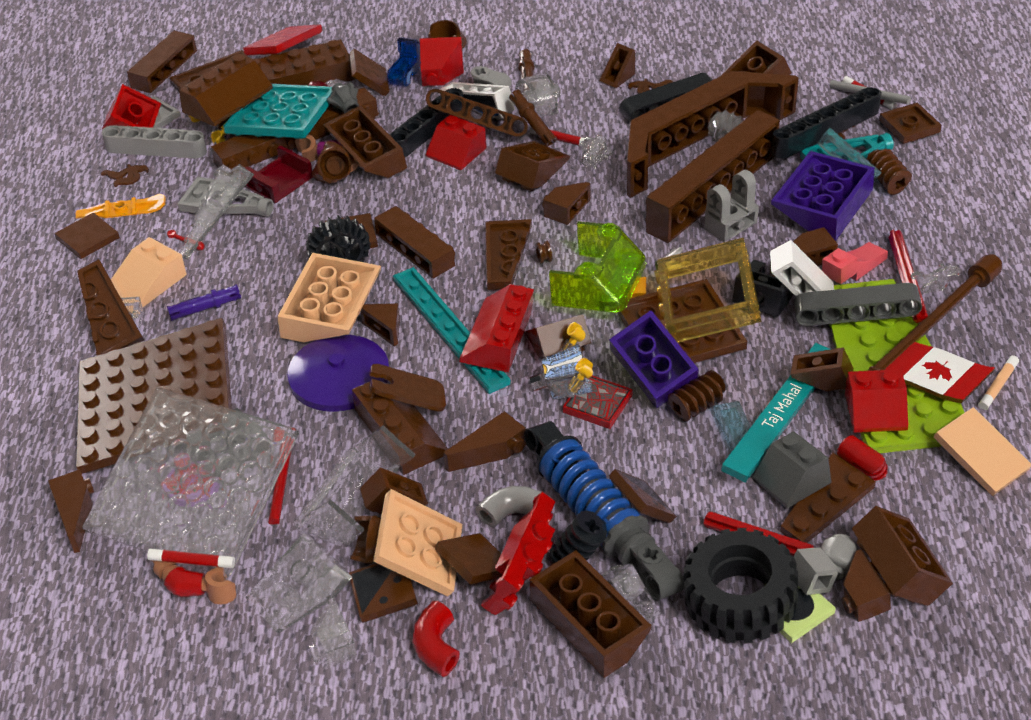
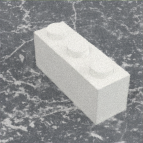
(798, 270)

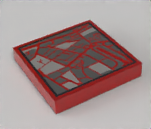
(601, 405)

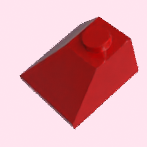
(440, 60)
(132, 109)

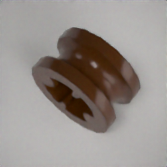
(543, 251)

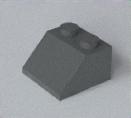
(792, 470)

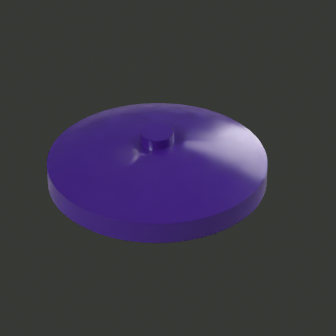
(330, 368)

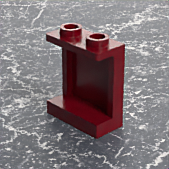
(281, 175)

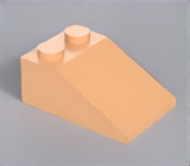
(148, 271)

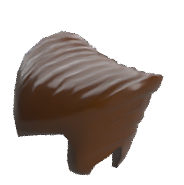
(446, 28)
(332, 164)

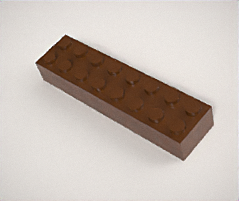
(684, 195)

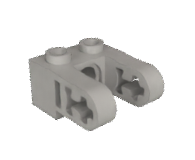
(735, 213)

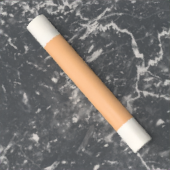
(998, 383)

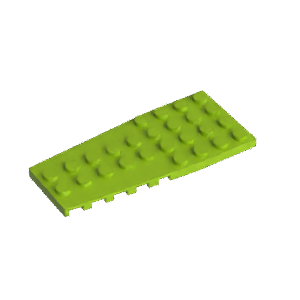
(866, 345)

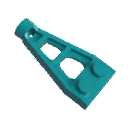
(871, 143)

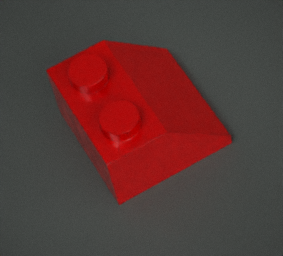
(456, 142)
(877, 400)

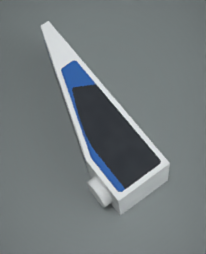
(490, 95)

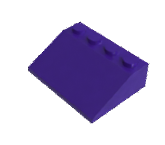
(825, 192)

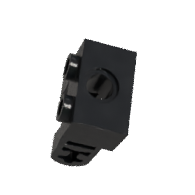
(774, 292)

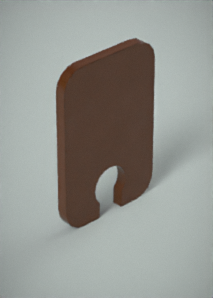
(408, 387)

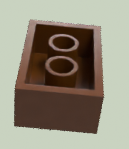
(901, 556)

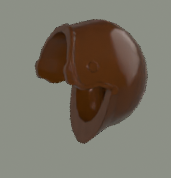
(367, 540)

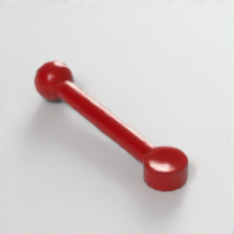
(172, 234)

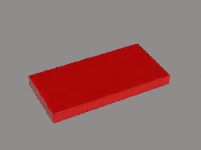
(282, 40)

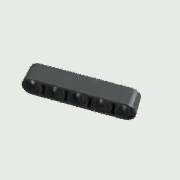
(857, 304)

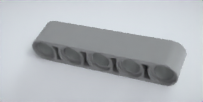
(154, 141)

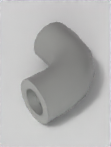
(504, 503)

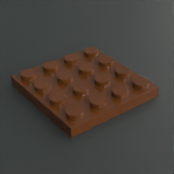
(689, 300)

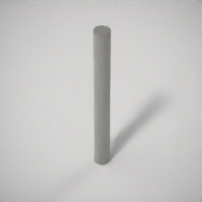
(894, 97)

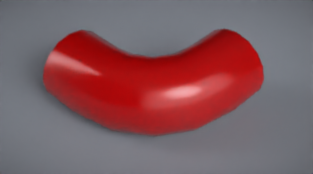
(428, 639)

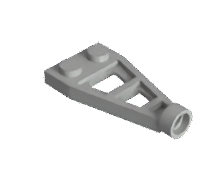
(253, 202)

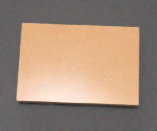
(983, 451)

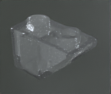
(630, 586)

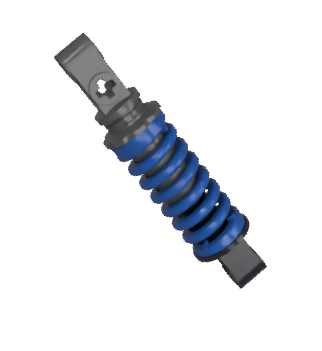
(592, 491)

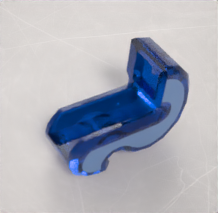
(407, 62)

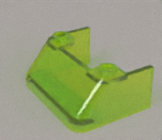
(601, 285)

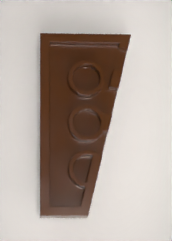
(504, 250)
(106, 312)
(830, 502)

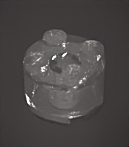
(541, 93)

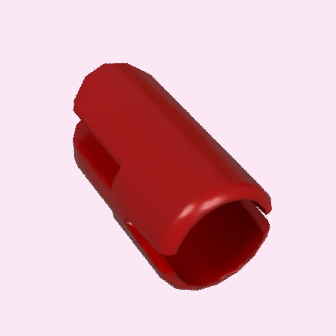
(863, 457)

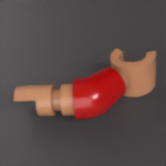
(192, 583)

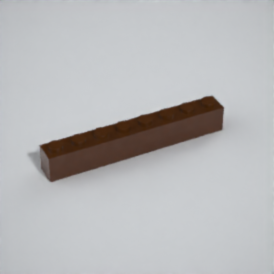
(250, 150)

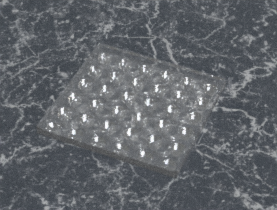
(191, 479)

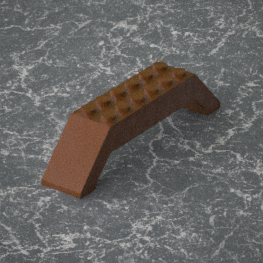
(687, 117)

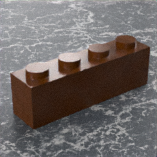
(162, 61)
(415, 242)

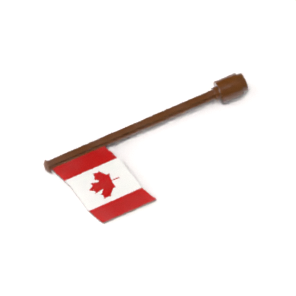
(934, 368)

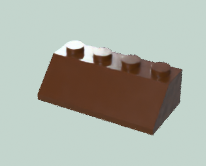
(224, 90)
(367, 142)
(403, 422)
(589, 612)

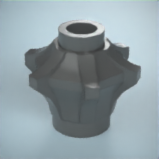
(343, 97)

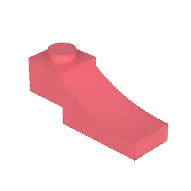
(853, 264)

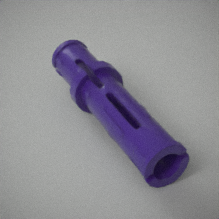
(204, 302)

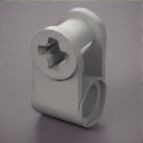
(489, 77)

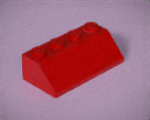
(499, 328)

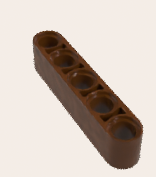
(466, 112)

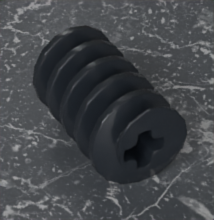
(582, 535)

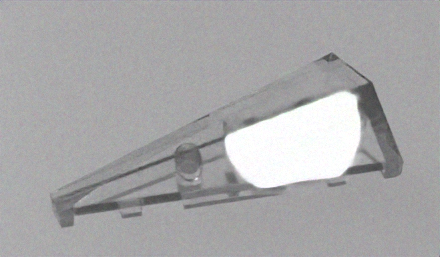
(220, 195)

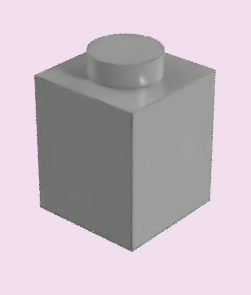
(815, 570)

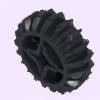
(339, 239)

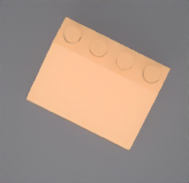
(326, 298)

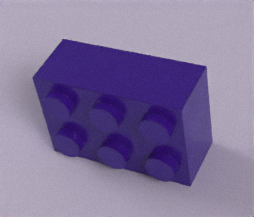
(653, 358)

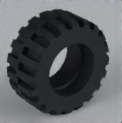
(741, 615)

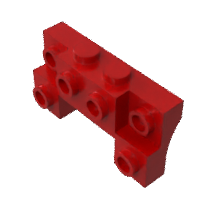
(522, 554)

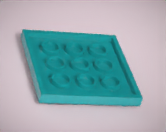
(281, 112)

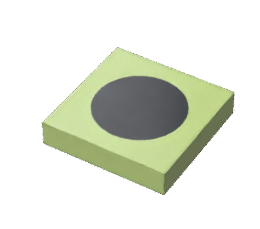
(809, 613)

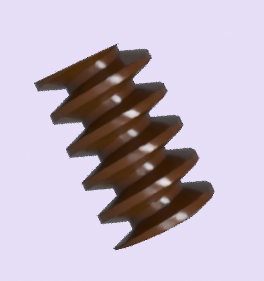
(894, 173)
(697, 395)

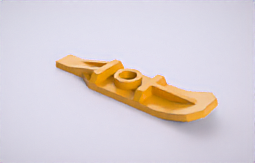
(130, 207)

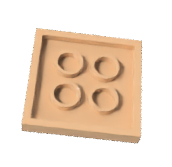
(409, 542)

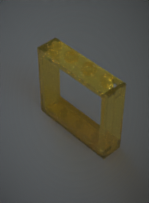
(713, 320)

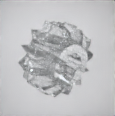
(722, 124)

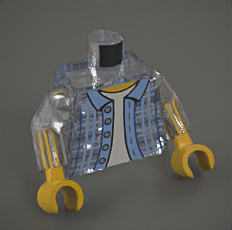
(566, 371)

